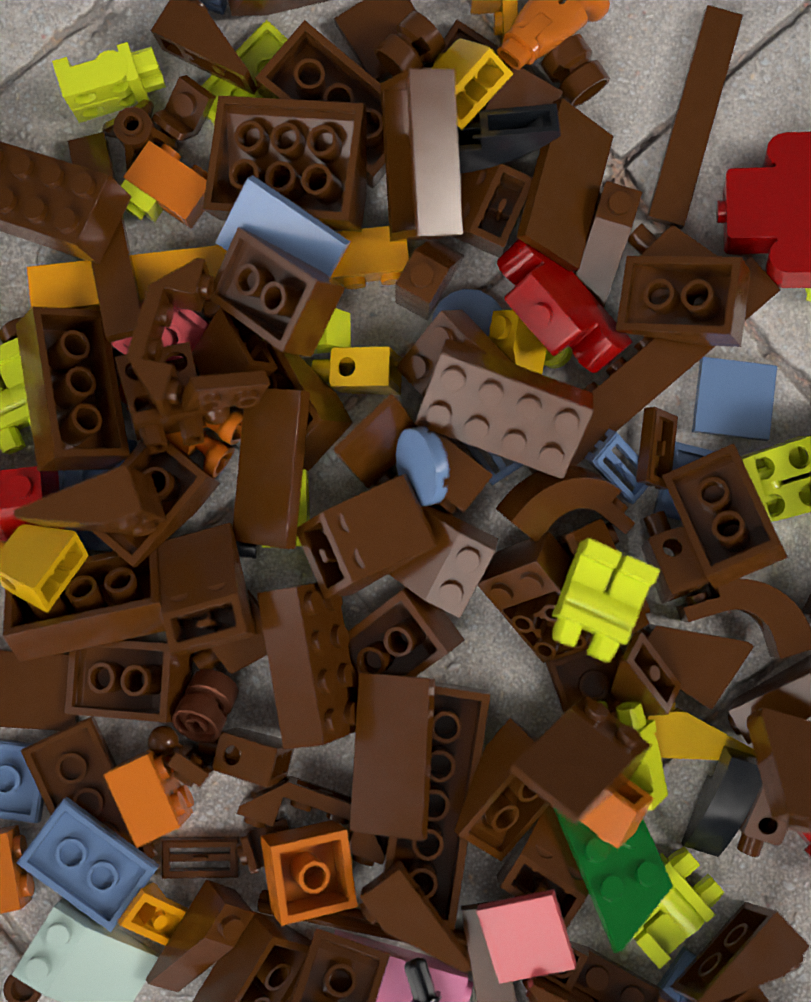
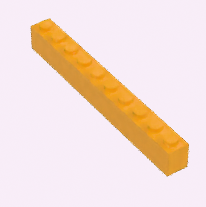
(73, 285)

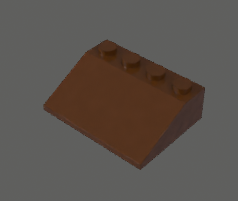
(295, 147)

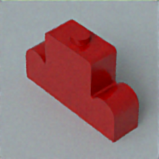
(771, 210)
(560, 308)

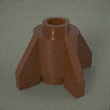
(135, 129)

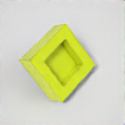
(141, 203)

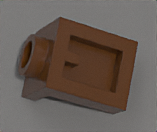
(185, 109)
(250, 847)

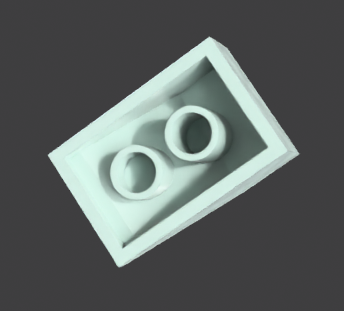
(84, 961)

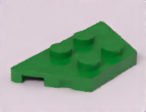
(622, 882)

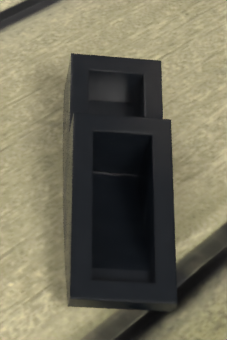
(506, 135)
(723, 802)

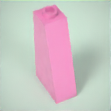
(395, 987)

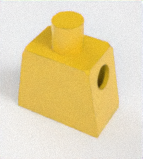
(476, 75)
(373, 373)
(40, 563)

